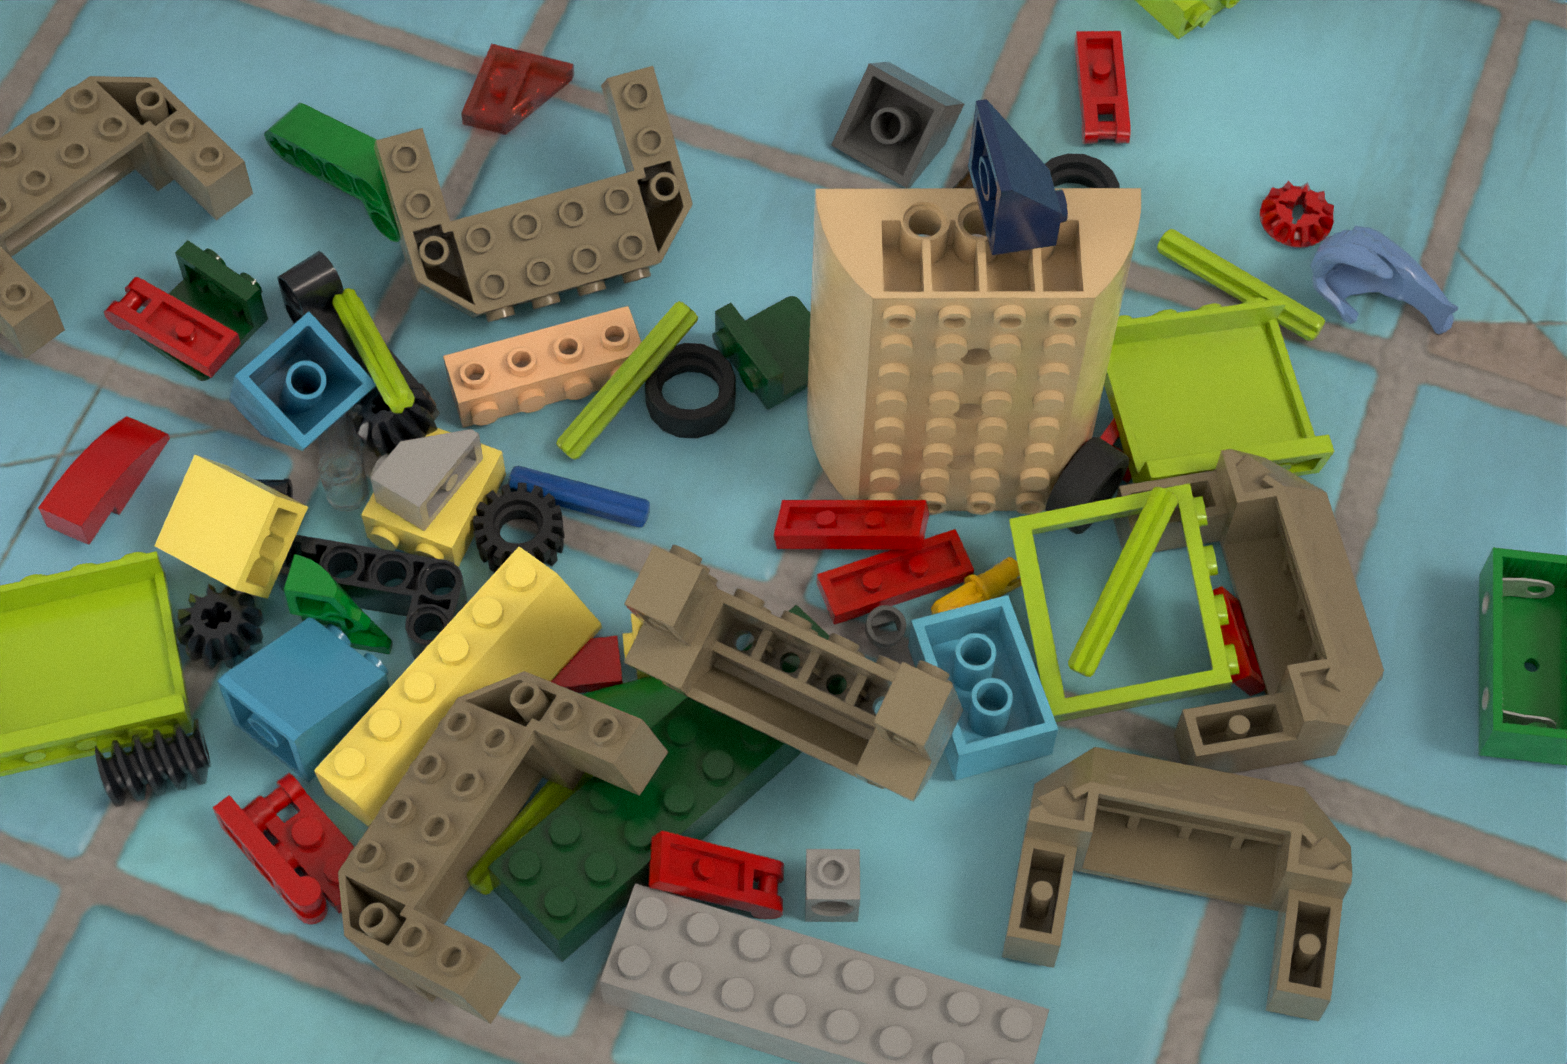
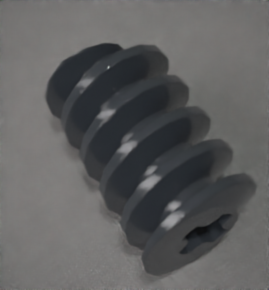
(154, 764)

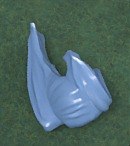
(1370, 262)

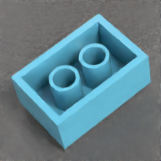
(996, 683)

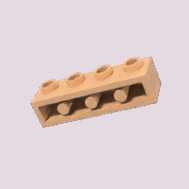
(539, 366)

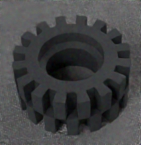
(513, 506)

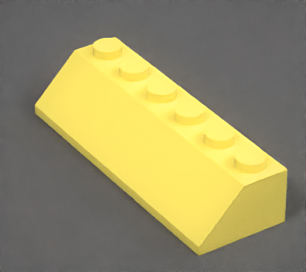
(512, 625)

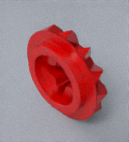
(1314, 223)

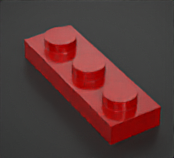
(852, 524)
(894, 577)

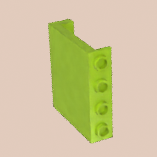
(1206, 386)
(88, 662)

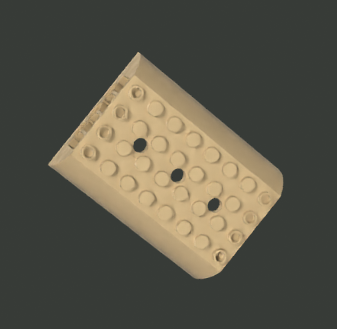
(953, 363)

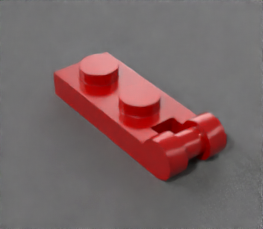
(1102, 86)
(173, 326)
(308, 835)
(273, 862)
(716, 874)

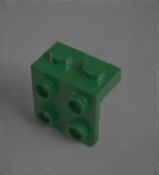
(219, 294)
(767, 348)

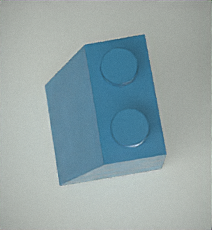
(299, 385)
(303, 693)

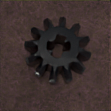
(383, 429)
(220, 626)

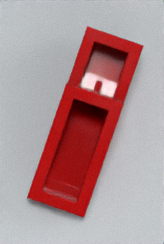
(102, 479)

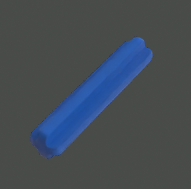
(584, 496)

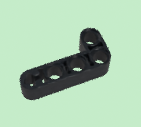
(311, 289)
(376, 567)

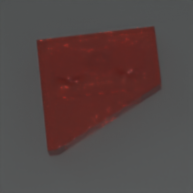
(512, 88)

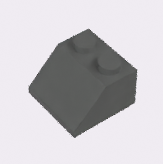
(896, 123)

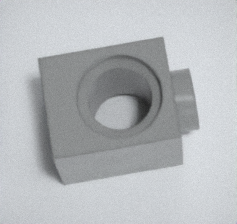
(832, 885)

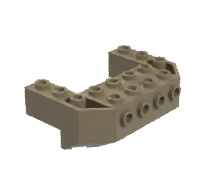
(79, 151)
(552, 240)
(1297, 611)
(692, 648)
(451, 810)
(1193, 836)

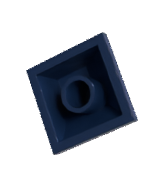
(1012, 186)

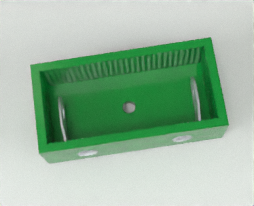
(1521, 624)

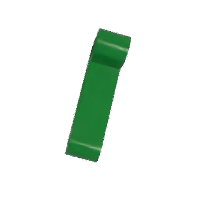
(336, 157)

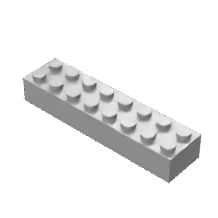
(803, 993)

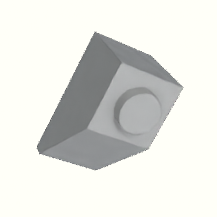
(425, 474)

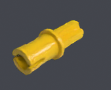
(983, 587)

